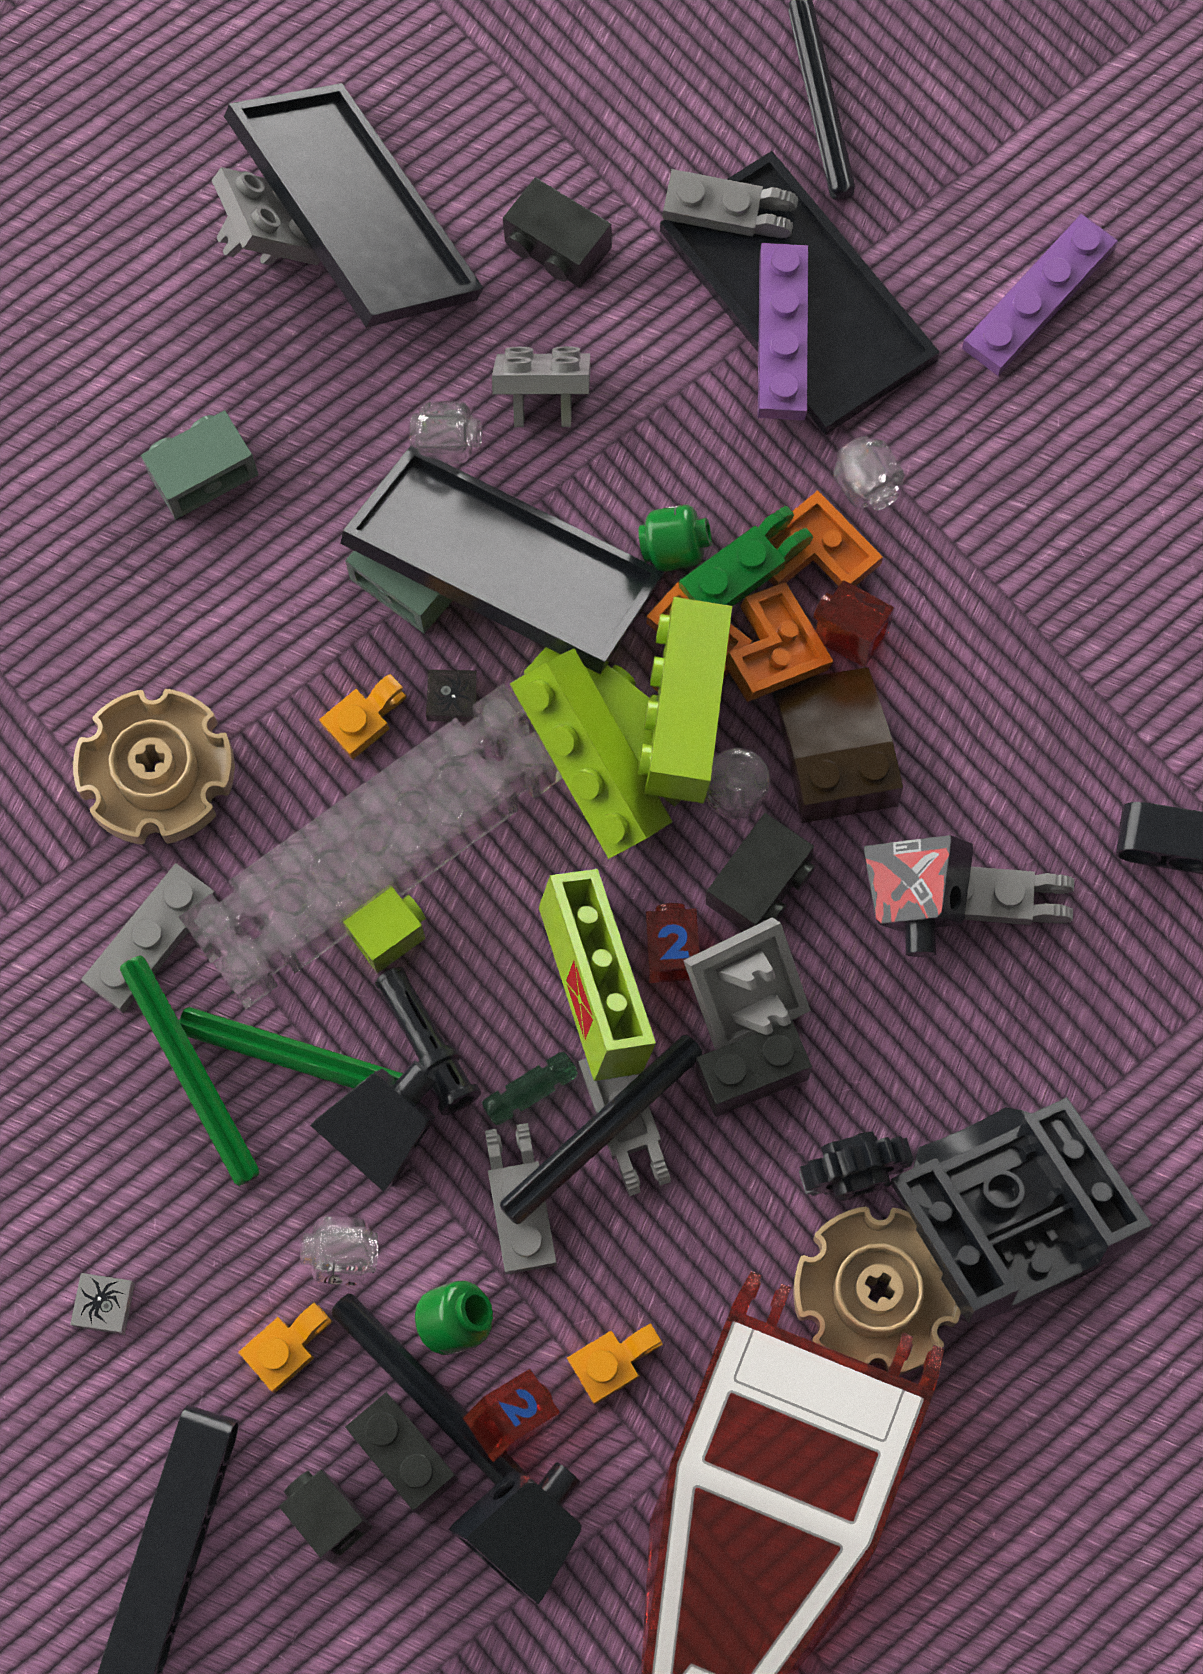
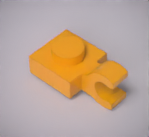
(359, 721)
(281, 1350)
(607, 1364)

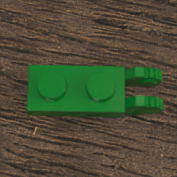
(745, 562)

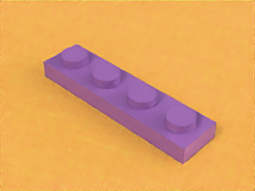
(1039, 294)
(783, 331)

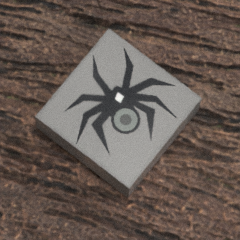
(102, 1303)

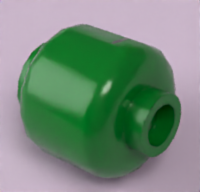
(674, 538)
(453, 1317)

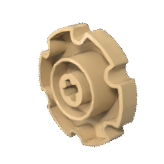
(181, 788)
(862, 1251)

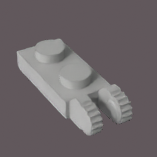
(727, 205)
(1009, 896)
(634, 1137)
(524, 1244)

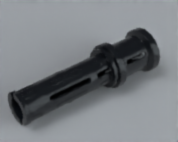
(441, 1060)

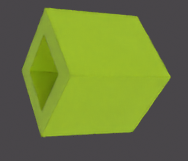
(386, 928)

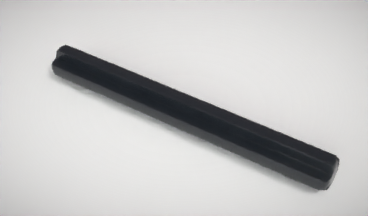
(821, 99)
(600, 1129)
(418, 1384)

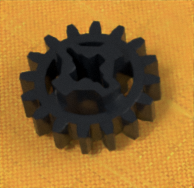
(856, 1166)

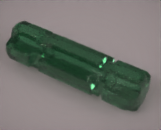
(529, 1088)

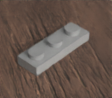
(150, 932)

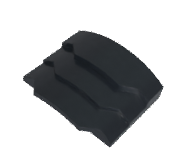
(1018, 1207)

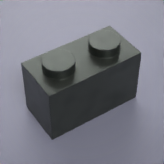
(557, 233)
(761, 874)
(753, 1068)
(401, 1453)
(324, 1515)

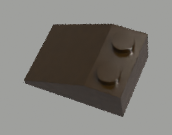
(838, 745)

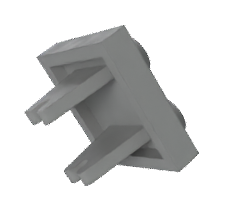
(258, 220)
(523, 373)
(747, 984)

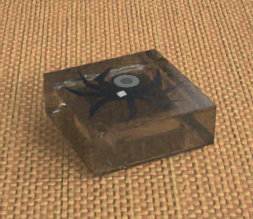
(451, 695)

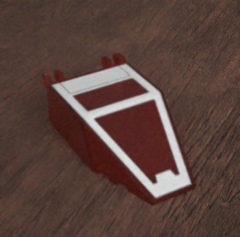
(774, 1496)

